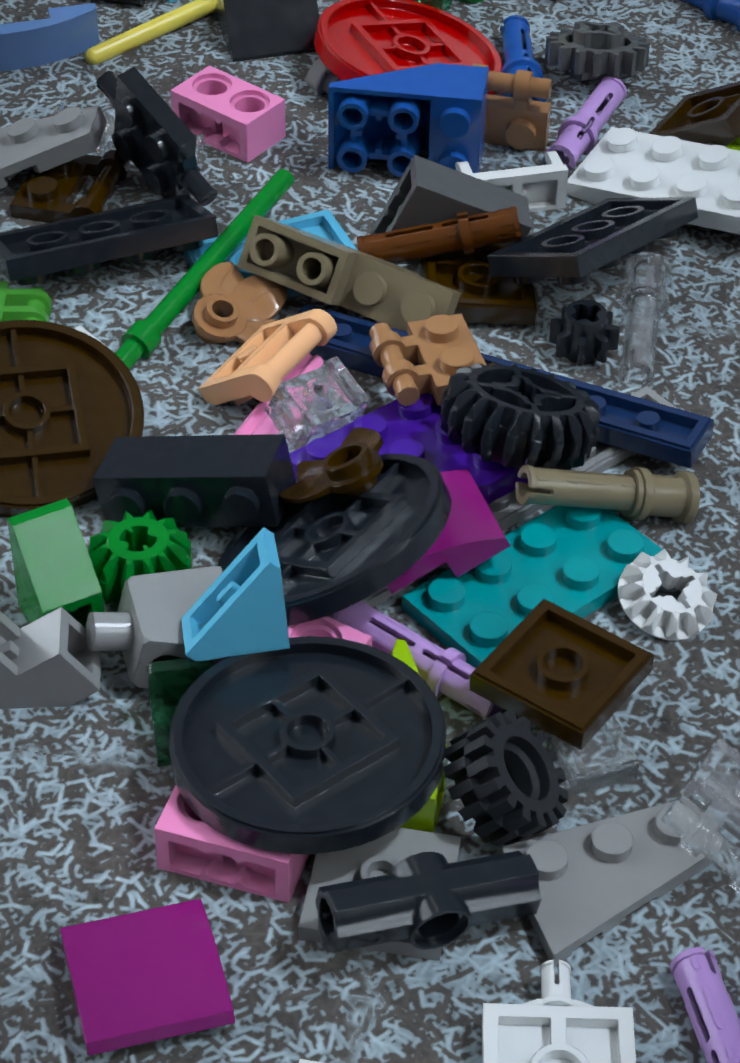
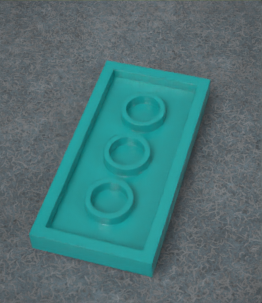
(559, 556)

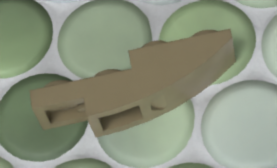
(342, 275)

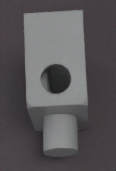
(149, 619)

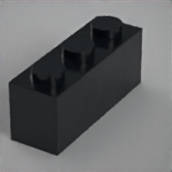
(197, 479)

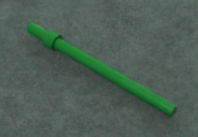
(145, 334)

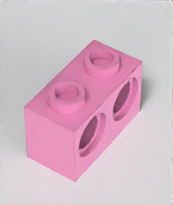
(230, 113)
(199, 851)

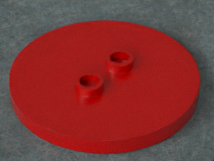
(396, 35)

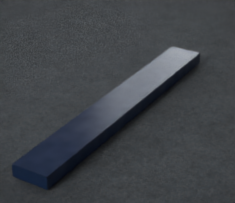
(624, 419)

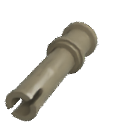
(633, 493)

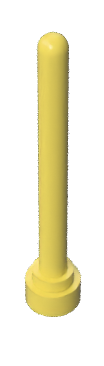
(149, 31)

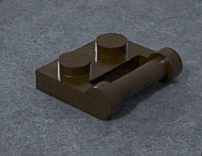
(51, 193)

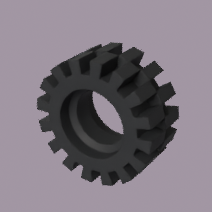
(506, 779)

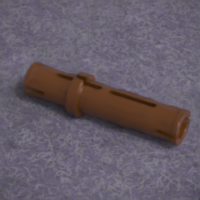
(444, 237)

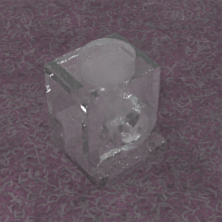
(316, 403)

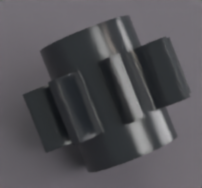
(584, 332)

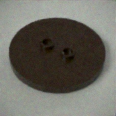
(59, 413)

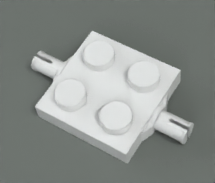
(557, 1027)

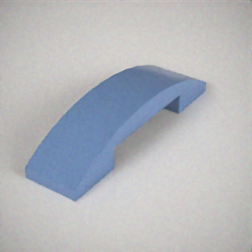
(49, 40)

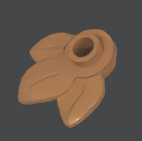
(235, 306)

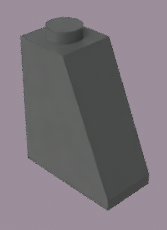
(437, 193)

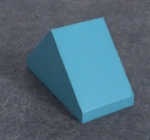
(241, 608)

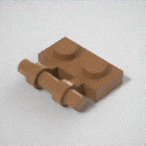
(519, 119)
(438, 347)

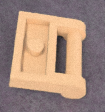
(268, 358)

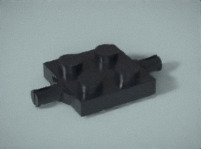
(154, 138)

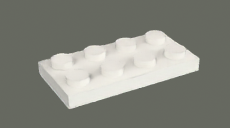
(660, 166)

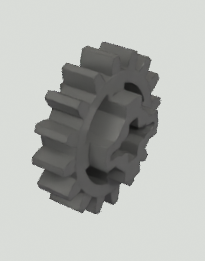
(597, 51)

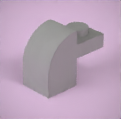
(46, 662)

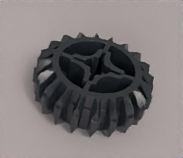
(519, 417)

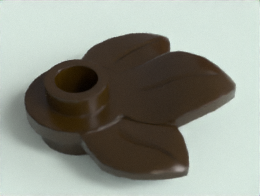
(345, 470)

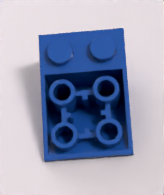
(406, 112)

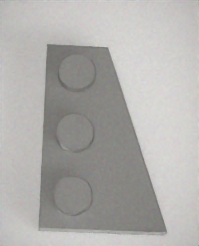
(49, 141)
(603, 874)

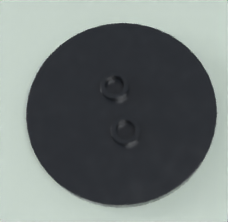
(354, 545)
(308, 746)

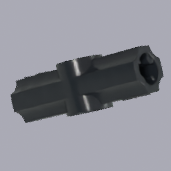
(427, 900)

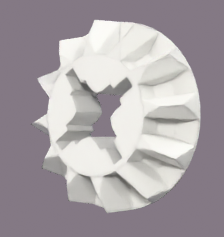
(665, 615)

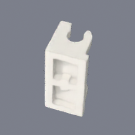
(542, 185)

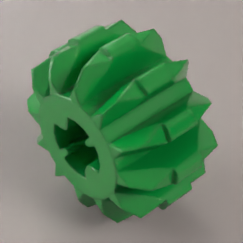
(135, 549)

